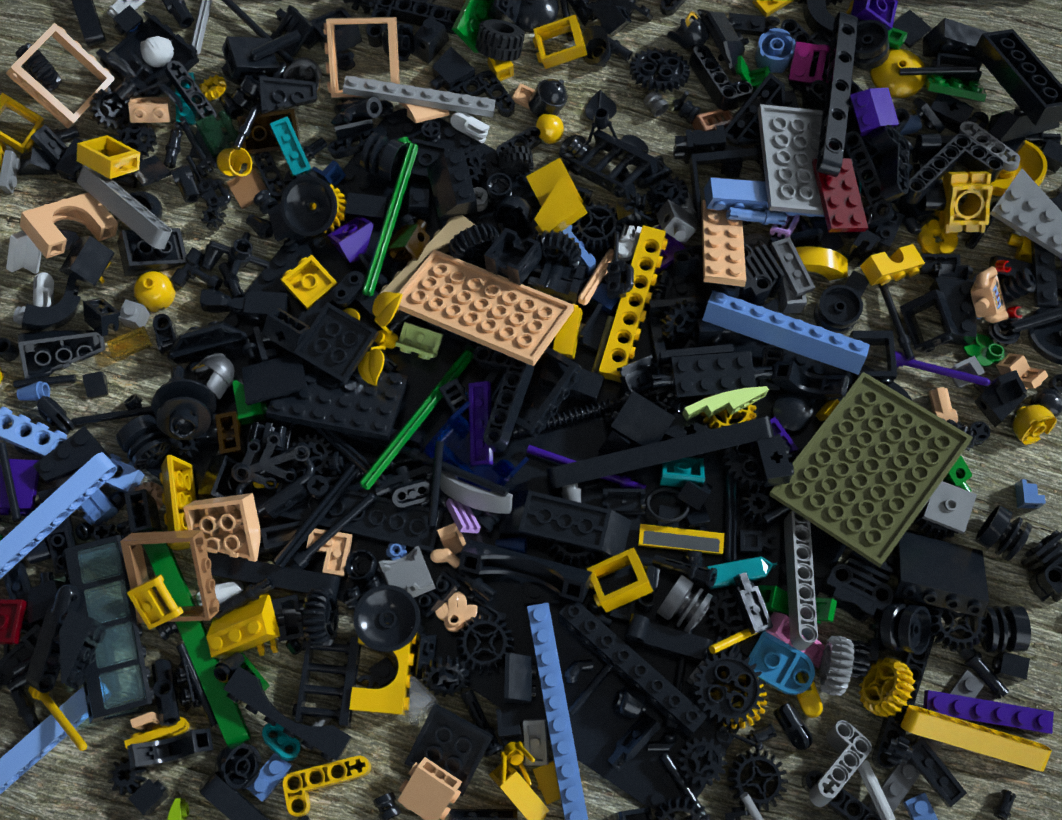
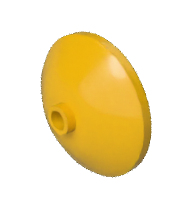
(888, 74)

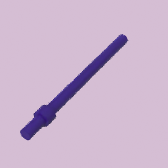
(624, 482)

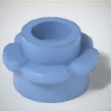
(391, 548)

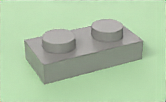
(10, 166)
(536, 741)

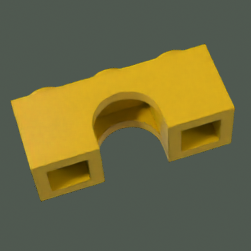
(882, 269)

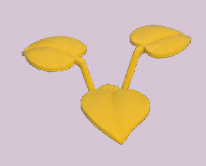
(384, 310)

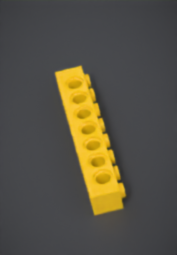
(648, 238)

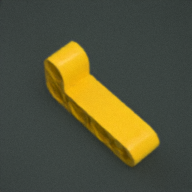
(328, 779)

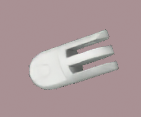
(470, 126)
(628, 242)
(43, 290)
(224, 591)

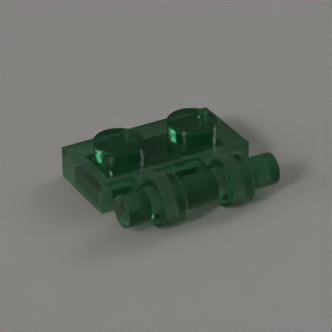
(212, 133)

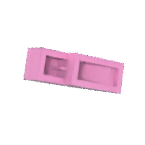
(782, 631)

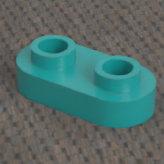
(281, 742)

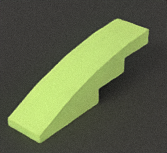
(731, 401)

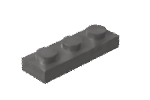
(792, 266)

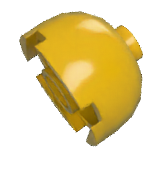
(154, 291)
(1032, 422)

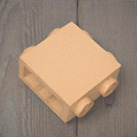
(429, 791)

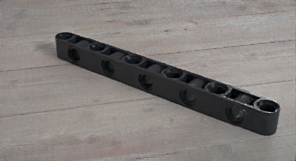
(837, 95)

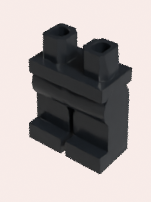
(699, 142)
(558, 280)

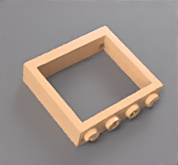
(330, 49)
(43, 96)

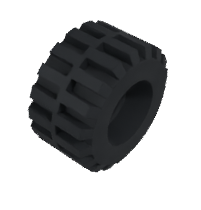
(499, 40)

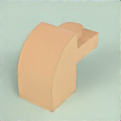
(1030, 376)

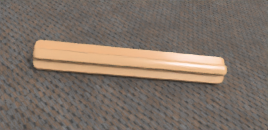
(596, 278)

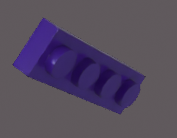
(478, 417)

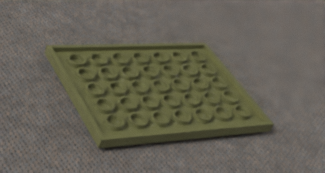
(871, 468)

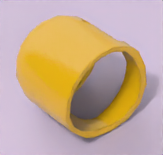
(230, 161)

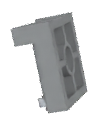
(409, 573)

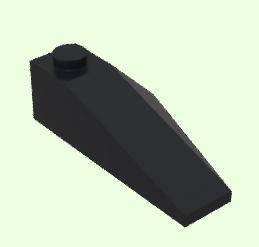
(51, 350)

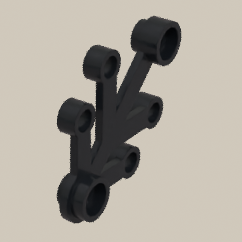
(268, 463)

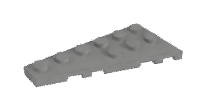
(1031, 213)

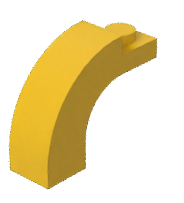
(823, 261)

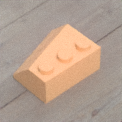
(227, 524)

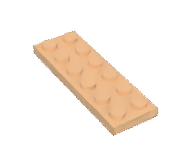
(722, 248)

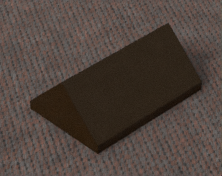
(261, 136)

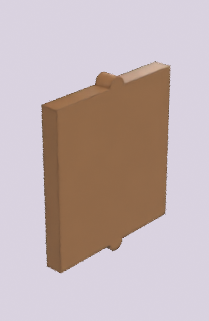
(246, 187)

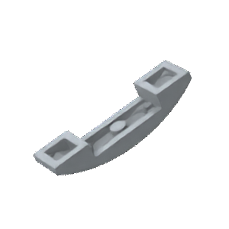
(475, 496)

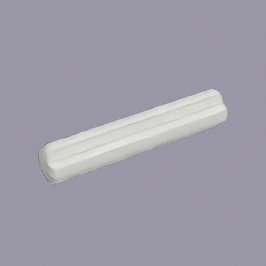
(875, 791)

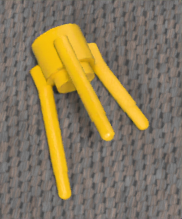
(514, 754)

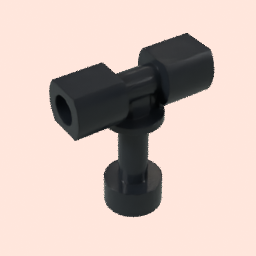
(192, 269)

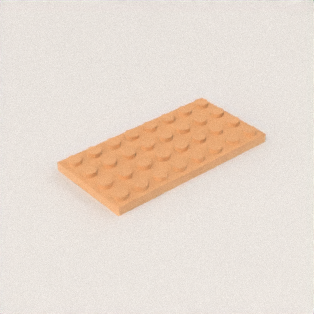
(484, 307)

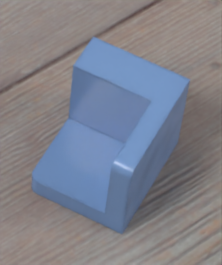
(1028, 496)

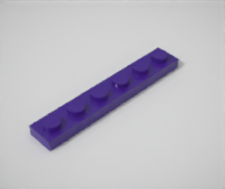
(989, 711)

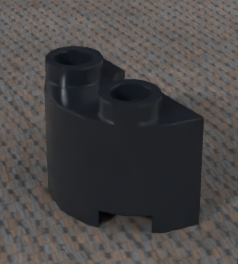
(289, 617)

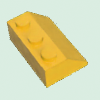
(243, 628)

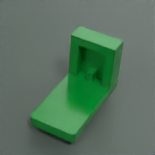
(754, 77)

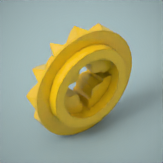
(214, 91)

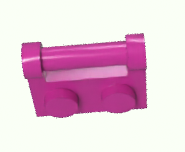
(803, 60)

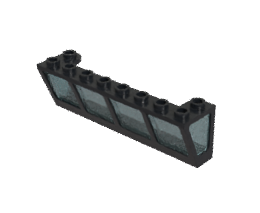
(118, 676)

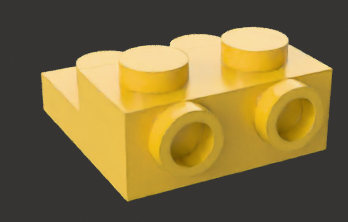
(308, 281)

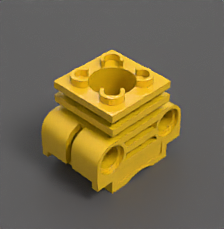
(975, 211)

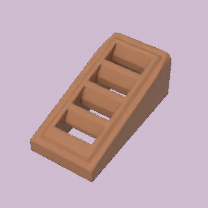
(701, 121)

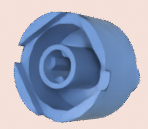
(775, 50)

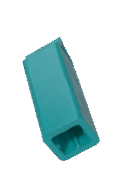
(756, 569)

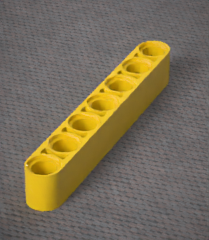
(976, 738)

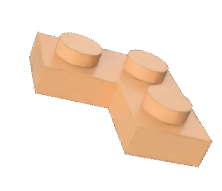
(336, 551)

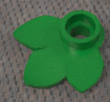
(985, 350)

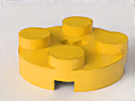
(928, 244)

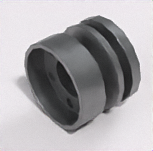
(685, 604)

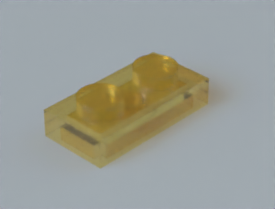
(129, 343)

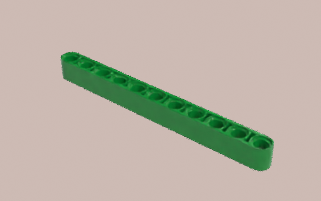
(194, 637)

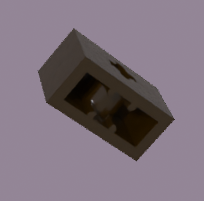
(230, 435)

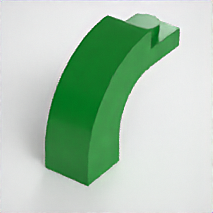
(777, 600)

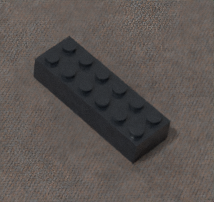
(1021, 75)

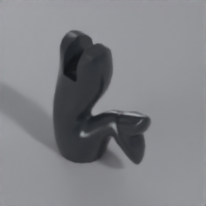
(356, 107)

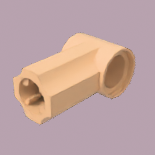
(941, 404)

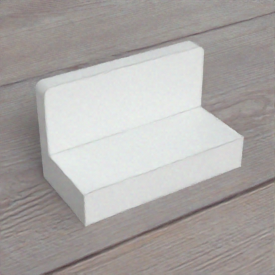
(23, 253)

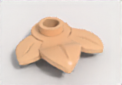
(456, 609)

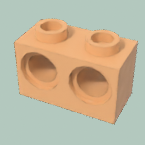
(149, 109)

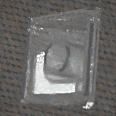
(420, 702)

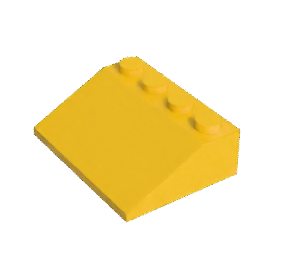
(179, 491)

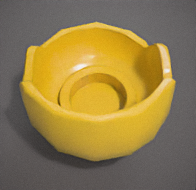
(550, 128)

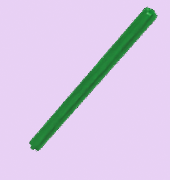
(390, 219)
(414, 422)

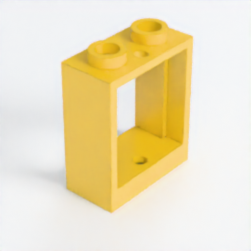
(555, 29)
(6, 101)
(93, 151)
(626, 594)

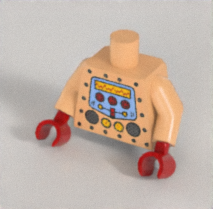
(988, 296)

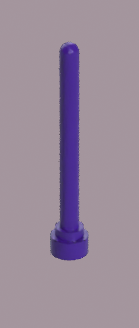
(901, 360)

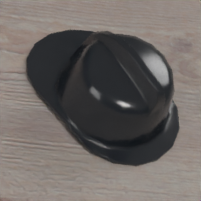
(597, 46)

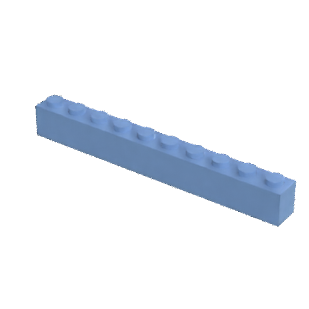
(557, 713)

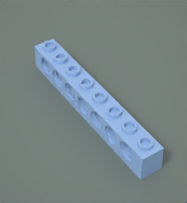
(20, 424)

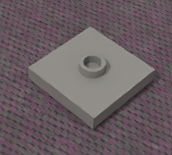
(950, 507)

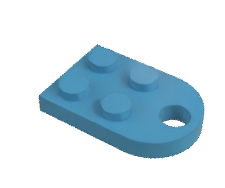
(780, 664)

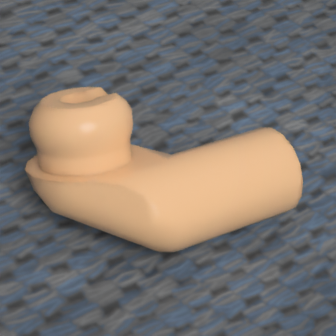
(445, 555)

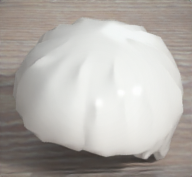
(157, 51)

